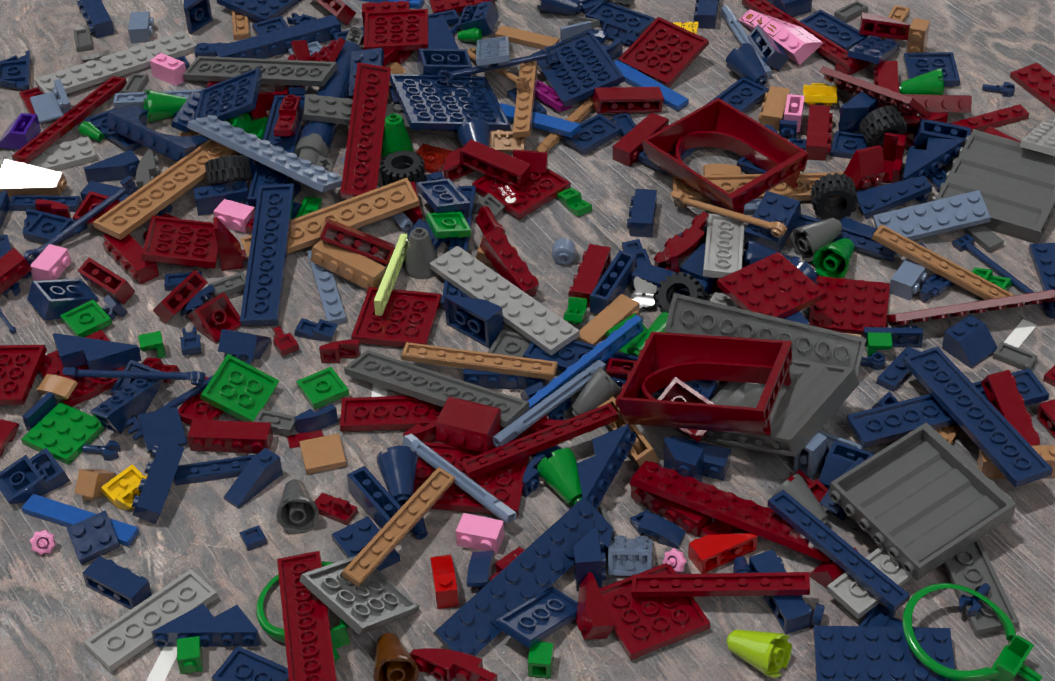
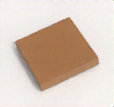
(322, 453)

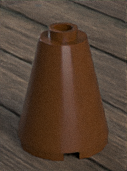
(393, 660)

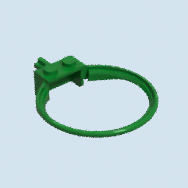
(338, 634)
(1006, 665)

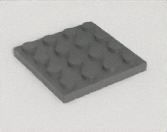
(362, 607)

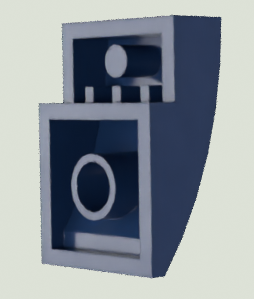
(31, 477)

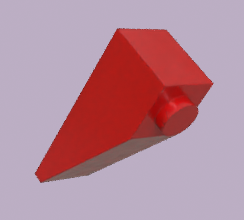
(720, 549)
(444, 581)

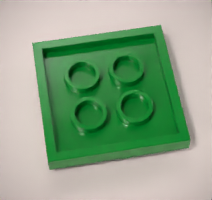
(239, 389)
(63, 433)

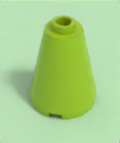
(762, 650)

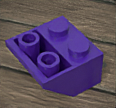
(21, 131)

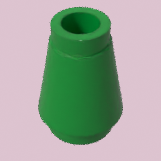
(470, 35)
(87, 129)

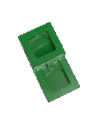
(574, 203)
(987, 274)

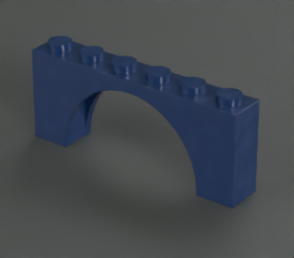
(132, 124)

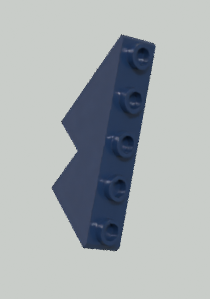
(928, 161)
(95, 353)
(126, 404)
(599, 471)
(225, 629)

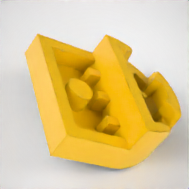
(820, 93)
(123, 488)

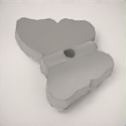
(95, 56)
(644, 288)

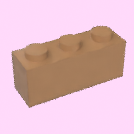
(774, 106)

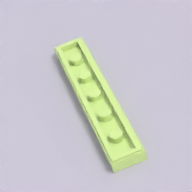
(391, 274)

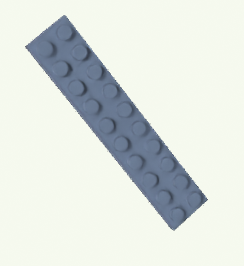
(265, 153)

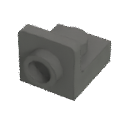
(495, 206)

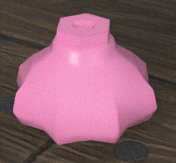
(43, 542)
(676, 560)

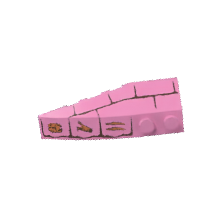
(792, 38)

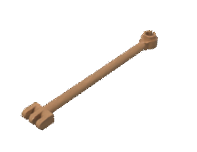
(521, 82)
(777, 228)

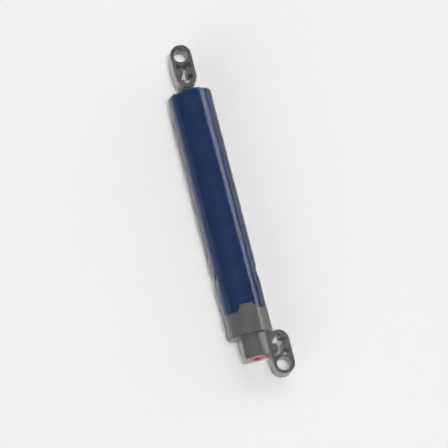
(318, 136)

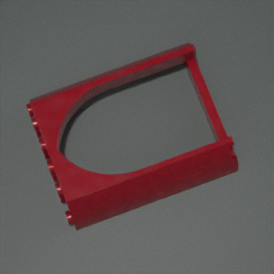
(730, 129)
(705, 358)

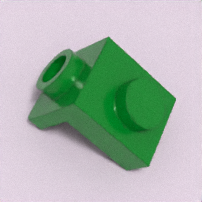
(576, 310)

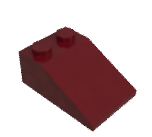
(681, 392)

